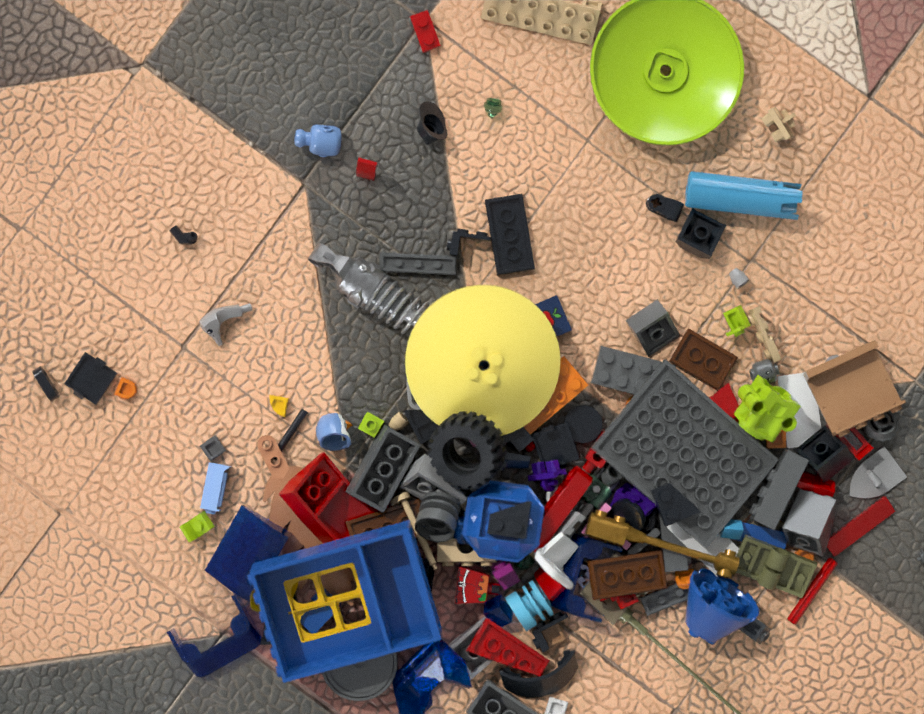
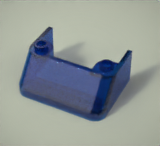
(590, 549)
(244, 640)
(424, 672)

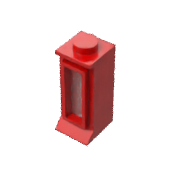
(856, 444)

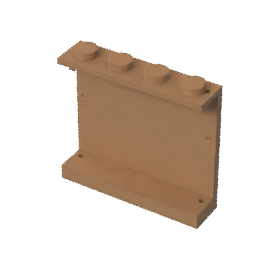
(853, 389)

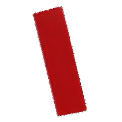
(859, 525)

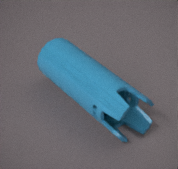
(742, 195)

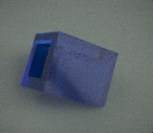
(498, 611)

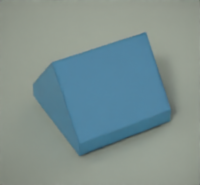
(732, 530)

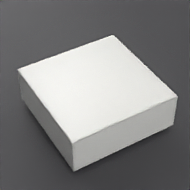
(556, 706)

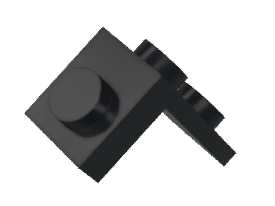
(453, 244)
(539, 641)

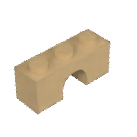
(449, 553)

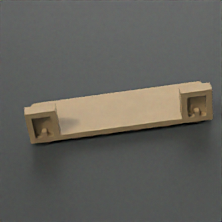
(549, 17)

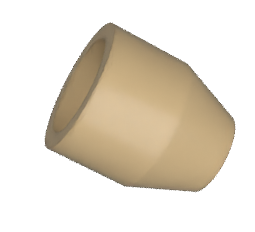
(398, 421)

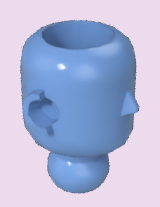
(321, 139)

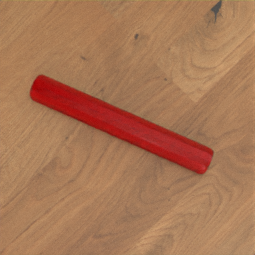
(812, 591)

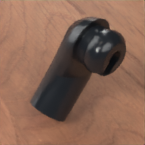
(183, 238)

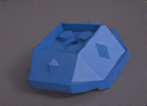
(493, 498)

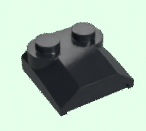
(700, 234)
(516, 461)

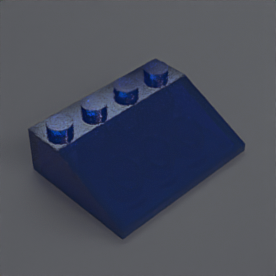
(247, 541)

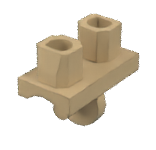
(775, 117)

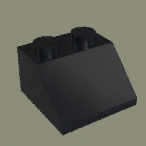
(825, 454)

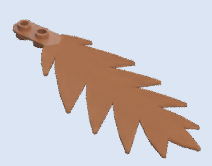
(282, 514)

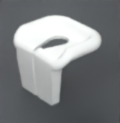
(554, 556)

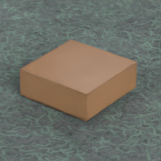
(553, 635)

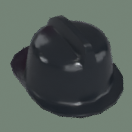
(431, 123)

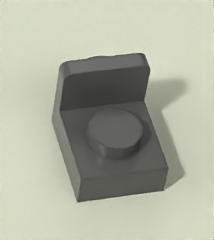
(757, 631)

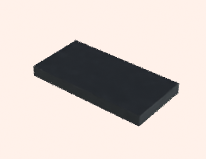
(509, 234)

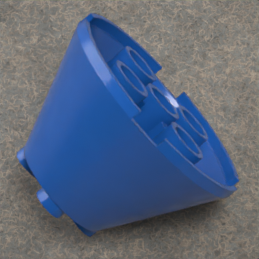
(717, 606)

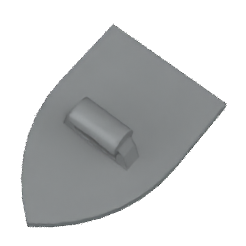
(876, 475)

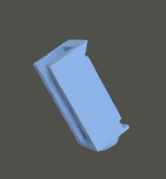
(214, 487)

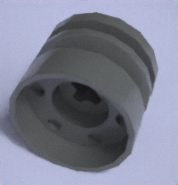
(437, 516)

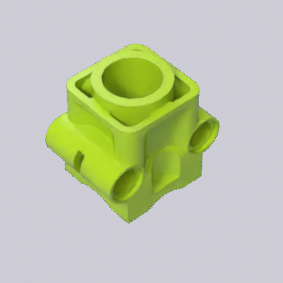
(766, 410)

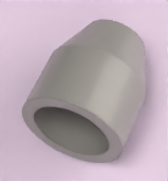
(738, 278)

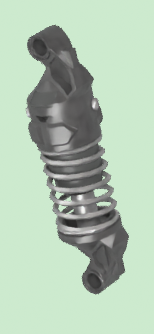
(369, 287)

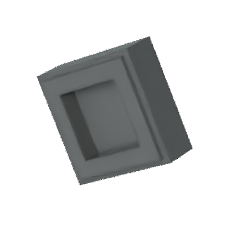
(213, 448)

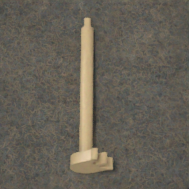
(403, 498)

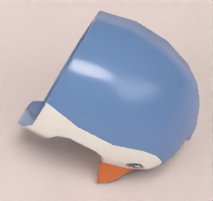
(331, 430)

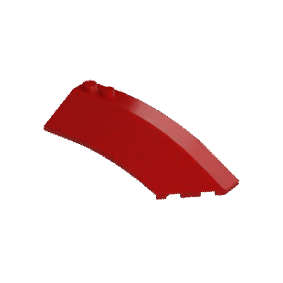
(321, 499)

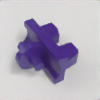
(547, 477)

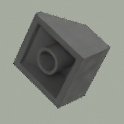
(653, 328)

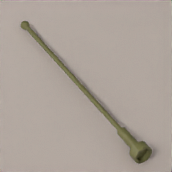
(627, 617)

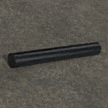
(292, 429)

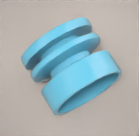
(529, 605)

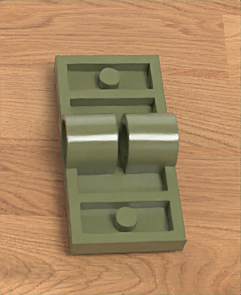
(774, 566)

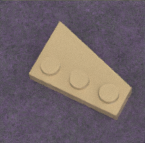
(762, 328)

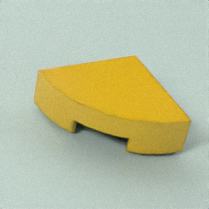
(279, 404)

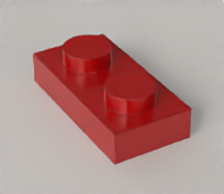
(425, 31)
(815, 484)

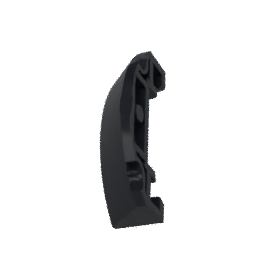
(544, 684)

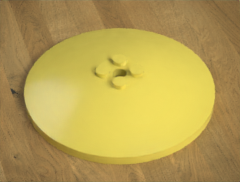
(475, 327)

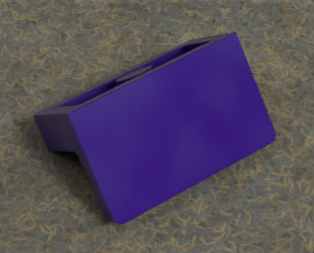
(629, 492)

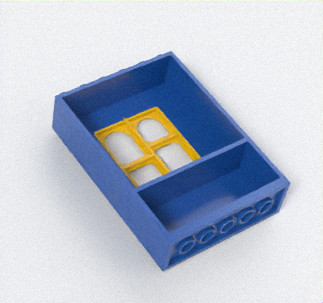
(388, 582)

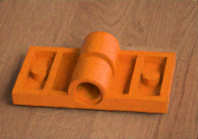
(569, 385)

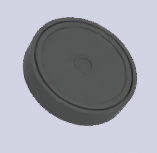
(363, 679)

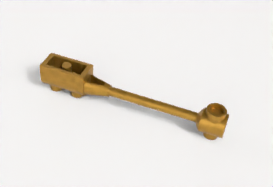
(617, 531)

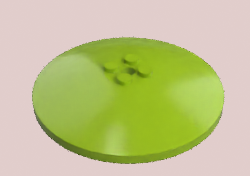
(672, 33)

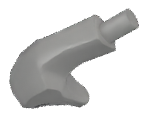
(212, 321)

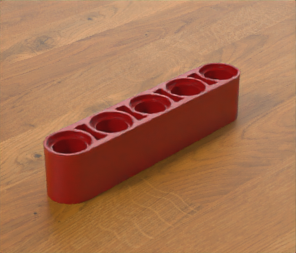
(563, 502)

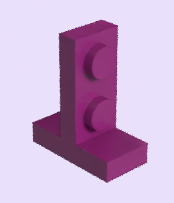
(504, 574)

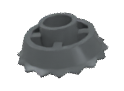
(882, 429)

